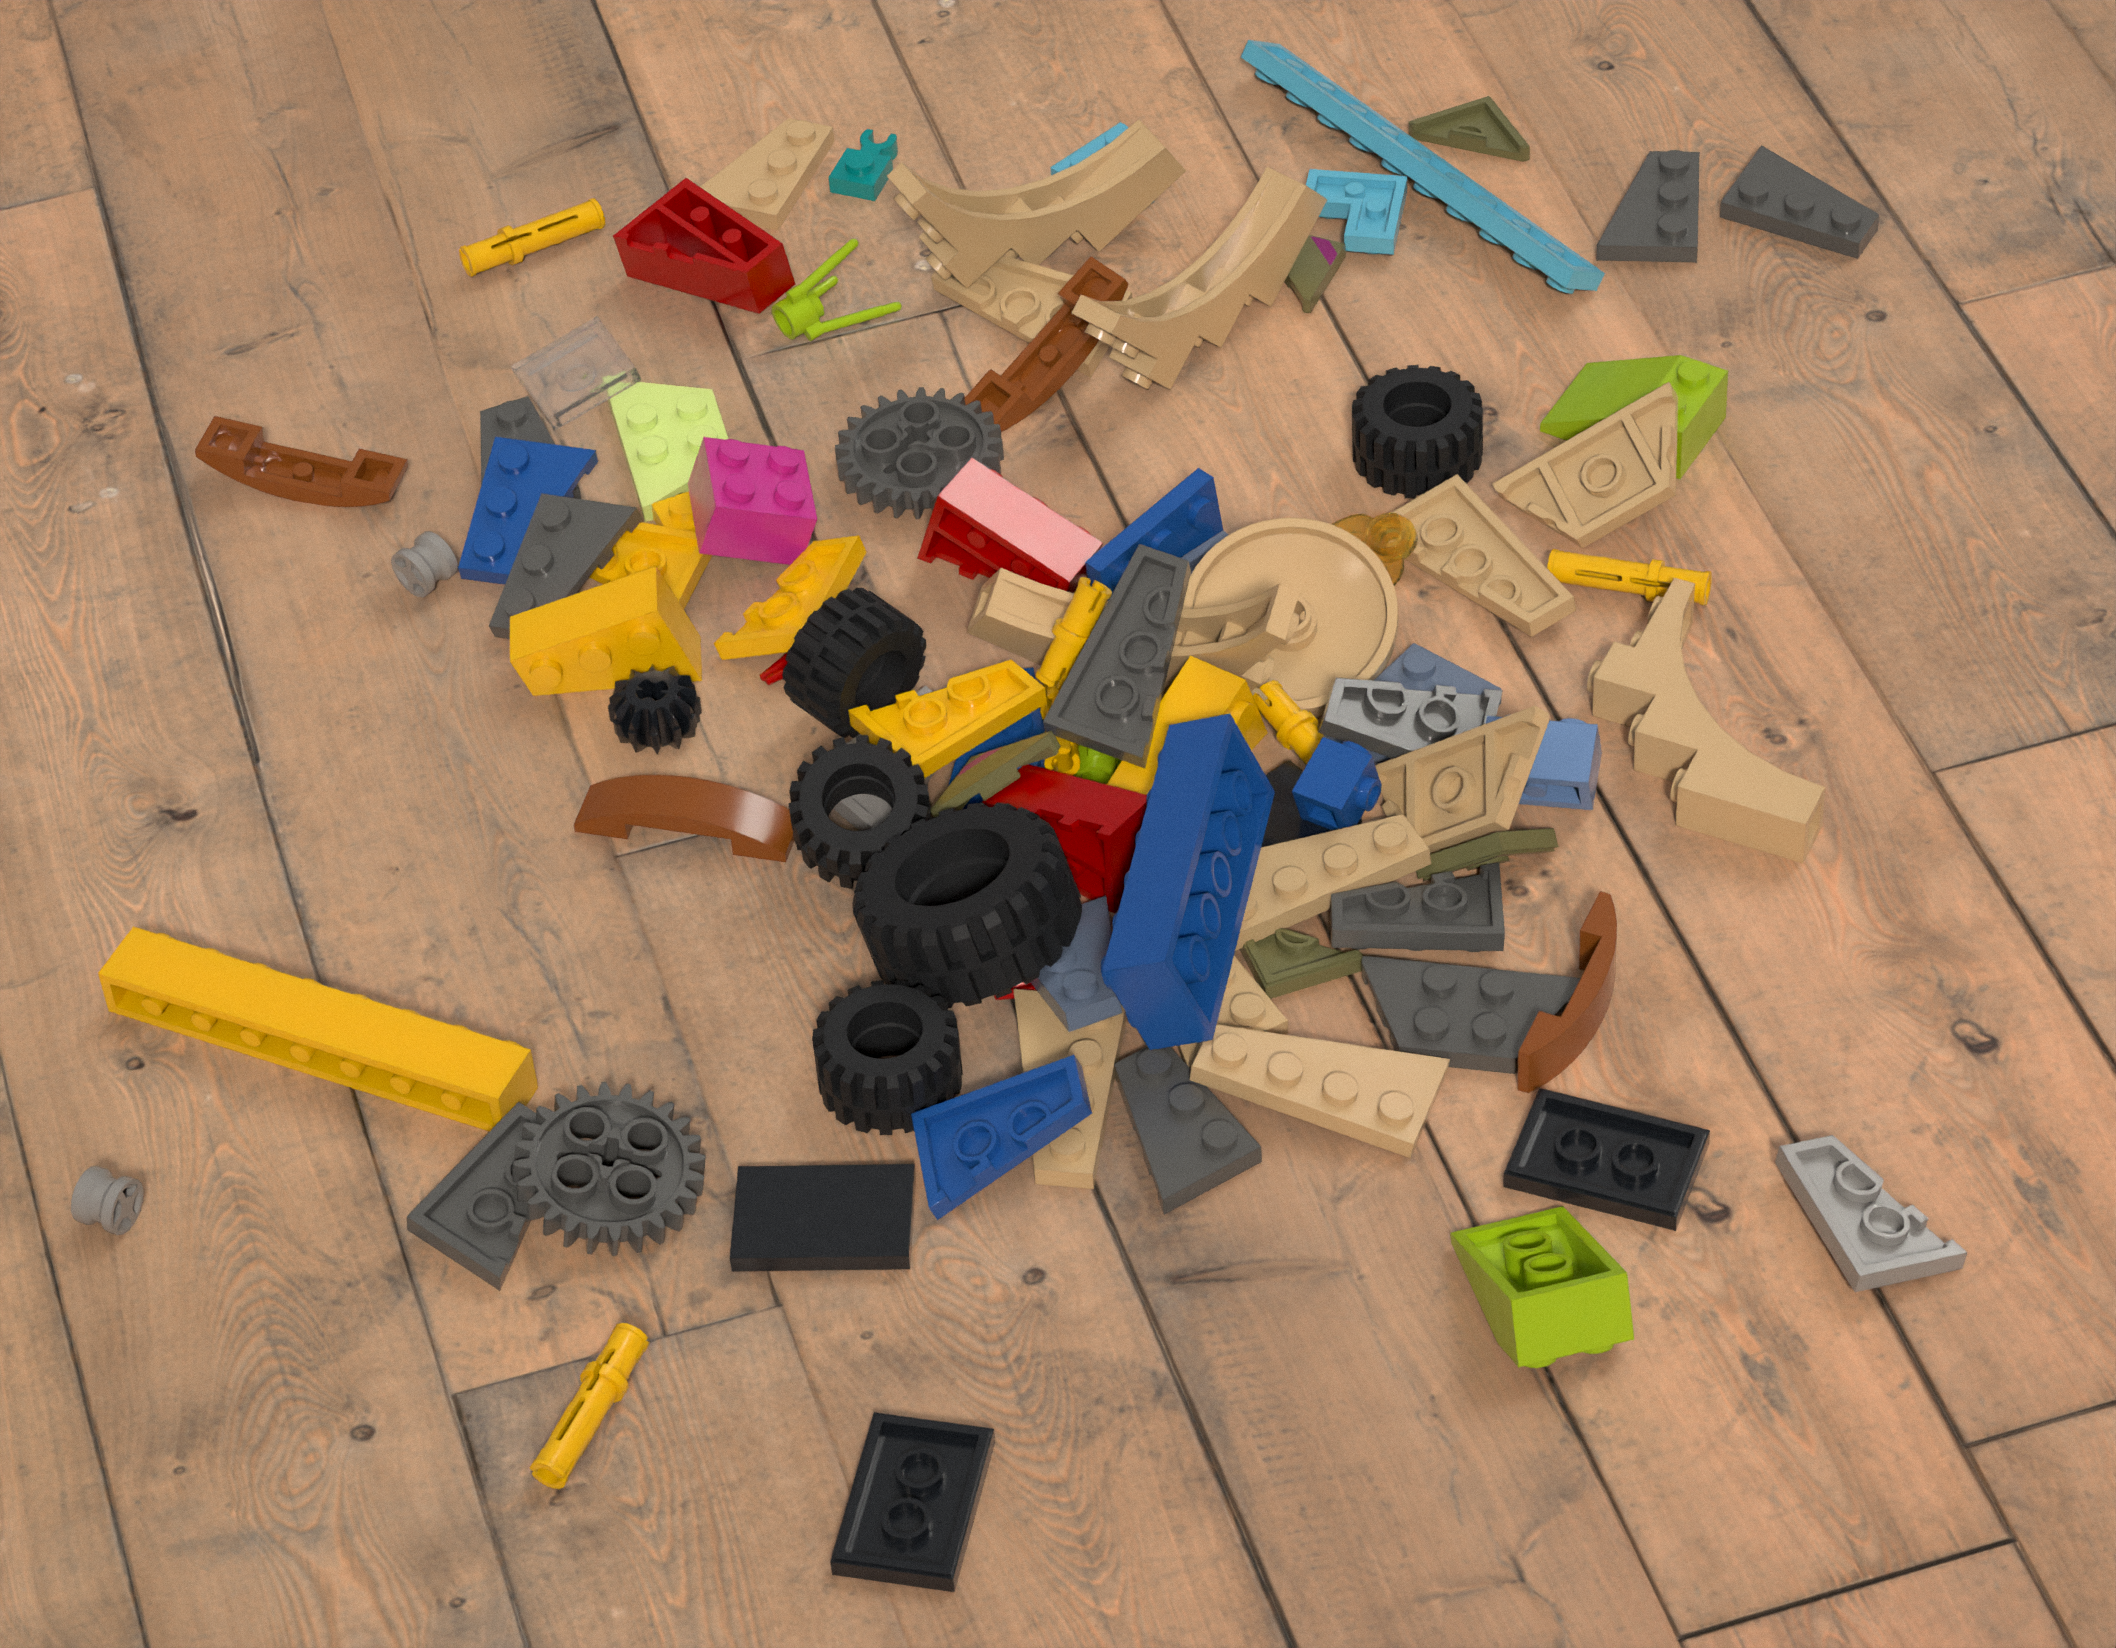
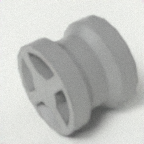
(424, 564)
(107, 1200)

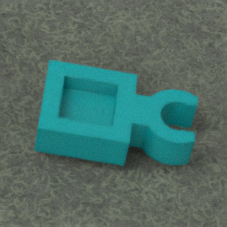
(865, 170)

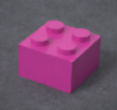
(751, 501)

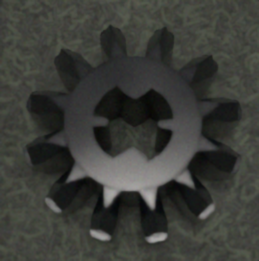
(654, 709)

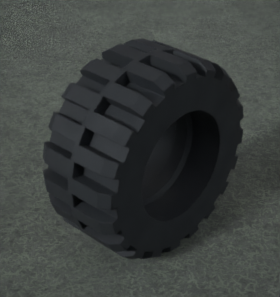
(968, 903)

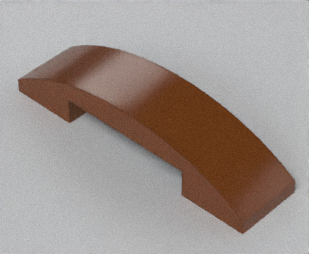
(1052, 354)
(296, 474)
(690, 806)
(1556, 1040)

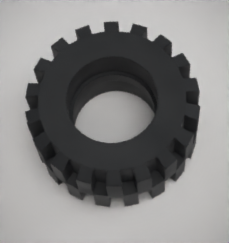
(1416, 430)
(852, 656)
(849, 772)
(881, 1024)

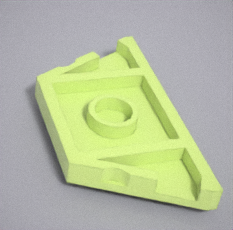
(662, 435)

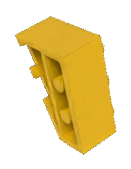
(604, 634)
(1195, 694)

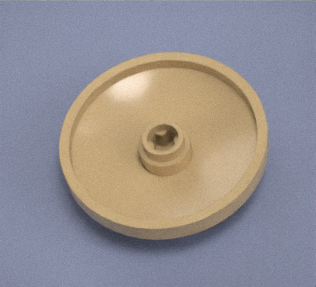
(1342, 605)

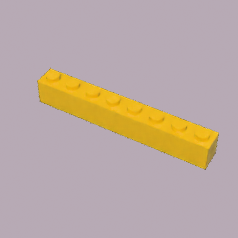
(317, 1029)

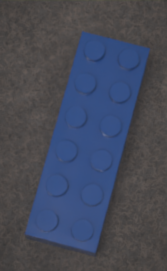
(1188, 883)

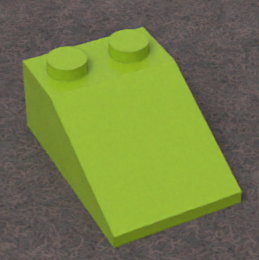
(1612, 385)
(1546, 1287)

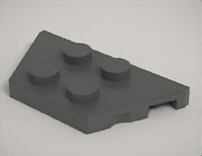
(1462, 1011)

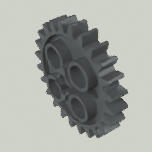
(914, 449)
(608, 1169)

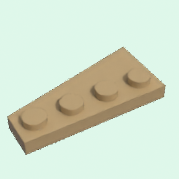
(1018, 299)
(1043, 1039)
(1335, 1085)

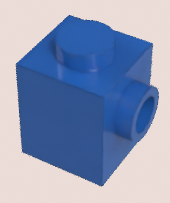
(1337, 785)

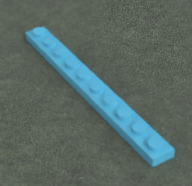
(1431, 173)

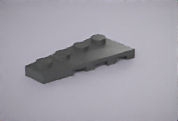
(1122, 670)

